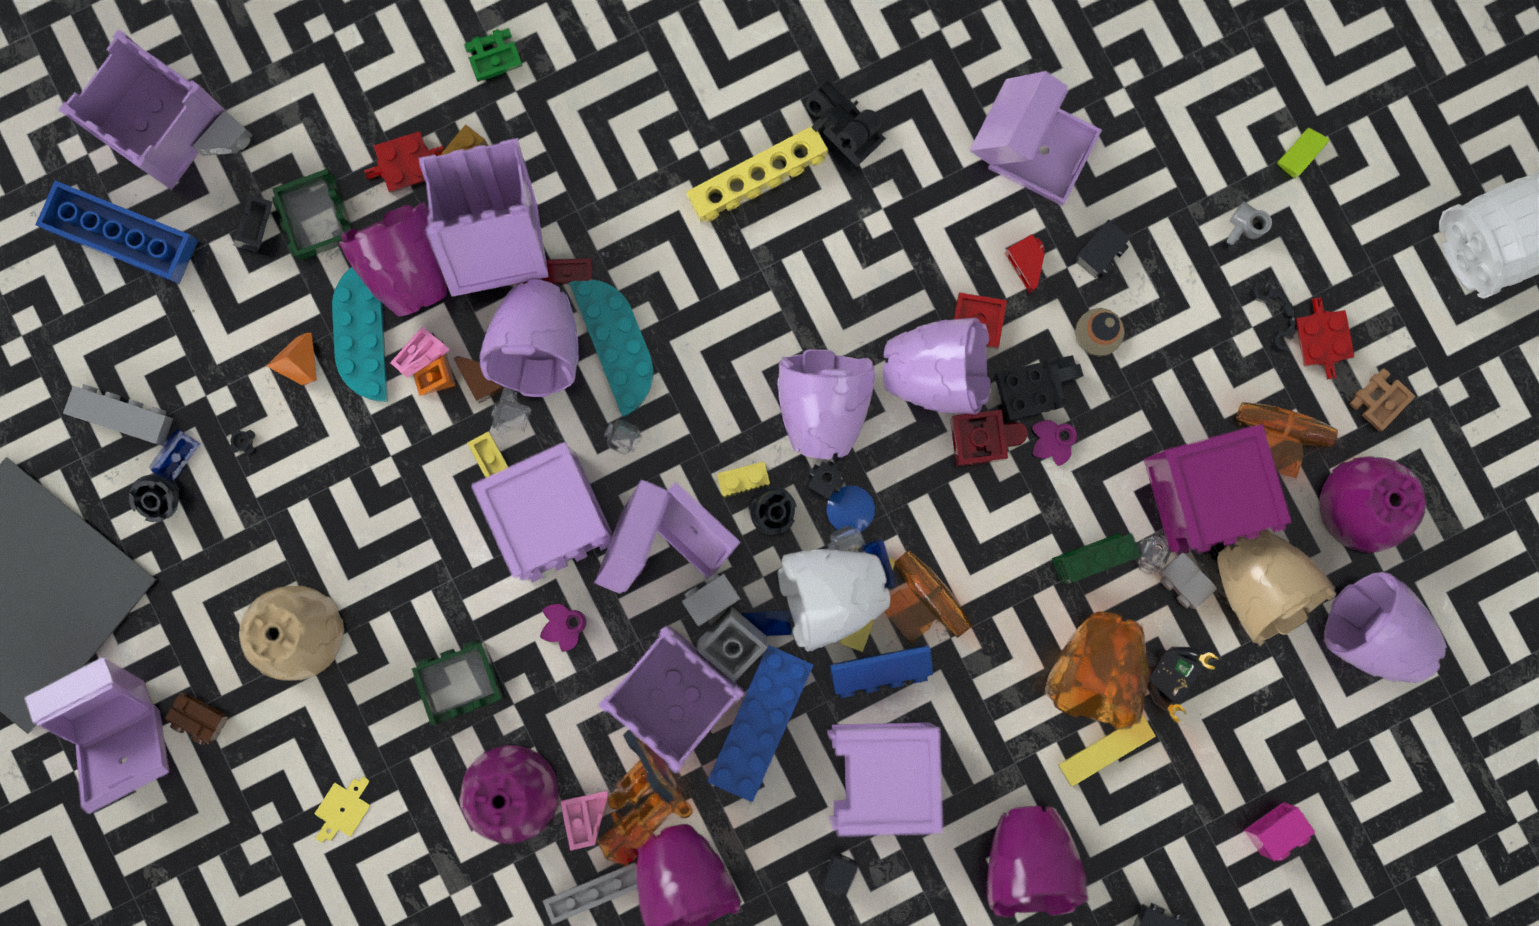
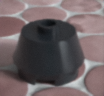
(154, 497)
(772, 510)

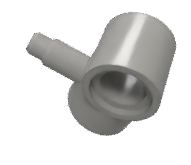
(1243, 219)

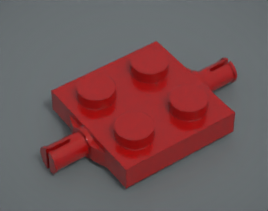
(400, 162)
(1324, 338)

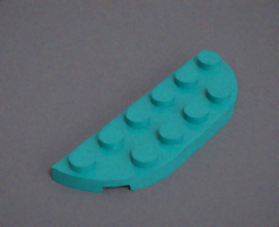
(359, 338)
(616, 342)

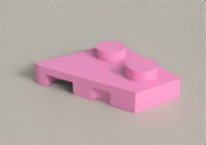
(419, 352)
(583, 818)

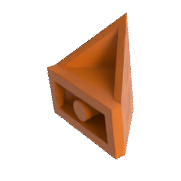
(297, 360)
(434, 376)

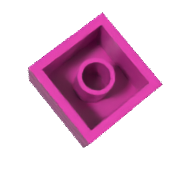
(1280, 832)

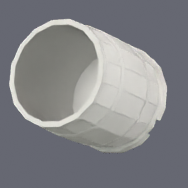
(1494, 237)

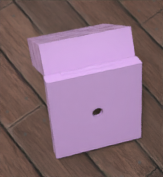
(1023, 121)
(673, 516)
(107, 720)

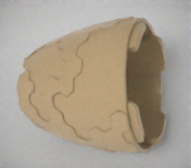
(1271, 585)
(308, 633)

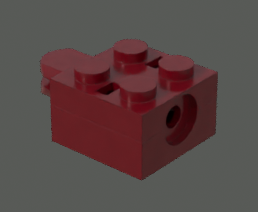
(984, 439)

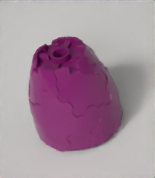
(397, 260)
(1358, 505)
(526, 784)
(1034, 865)
(682, 880)

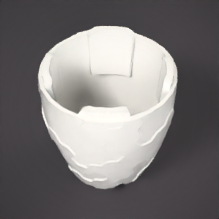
(831, 594)

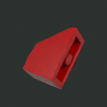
(1027, 260)

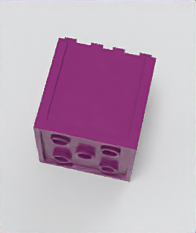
(1217, 490)

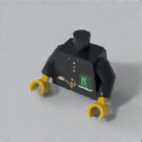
(1173, 675)

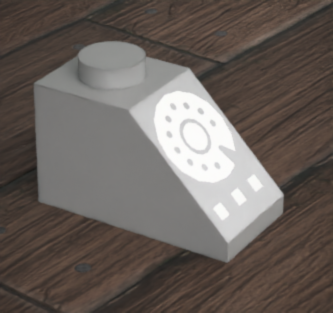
(223, 137)

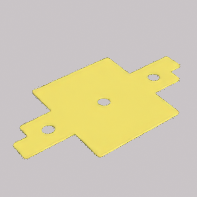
(344, 821)

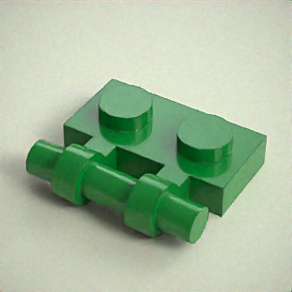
(496, 60)

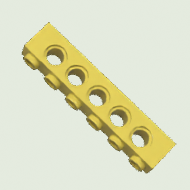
(806, 140)

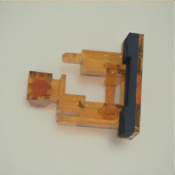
(637, 827)

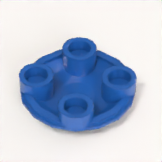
(851, 507)

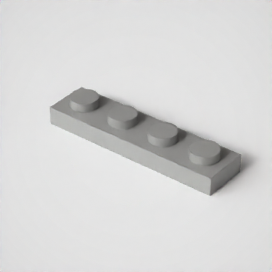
(591, 893)

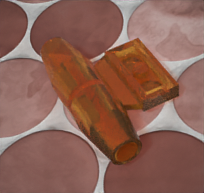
(1287, 433)
(924, 600)

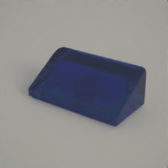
(174, 454)
(878, 549)
(770, 622)

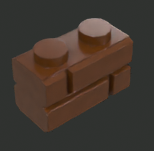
(196, 718)

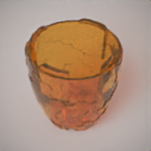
(1102, 672)

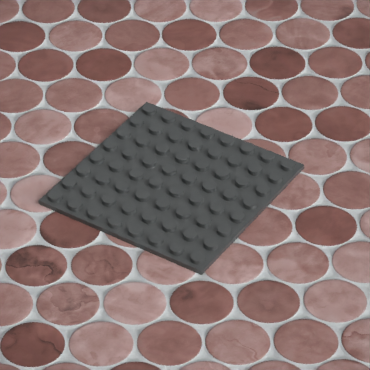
(58, 590)

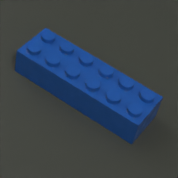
(117, 232)
(760, 723)

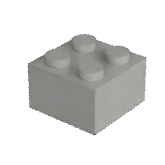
(710, 599)
(732, 643)

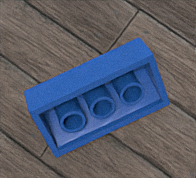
(880, 670)

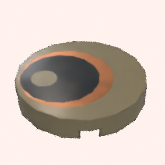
(1099, 332)

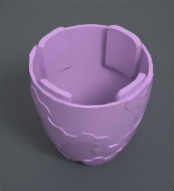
(532, 341)
(940, 366)
(824, 401)
(1384, 630)

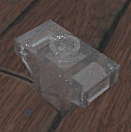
(509, 414)

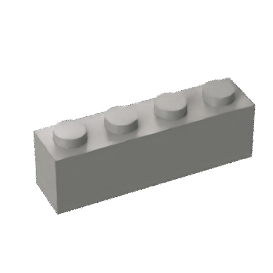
(117, 415)

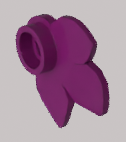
(1051, 444)
(559, 626)

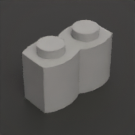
(1187, 581)

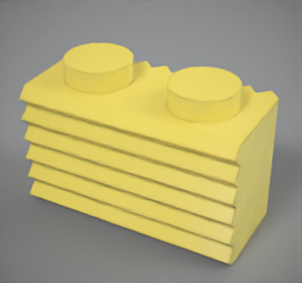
(743, 479)

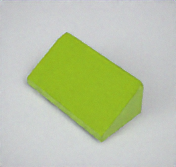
(1303, 152)

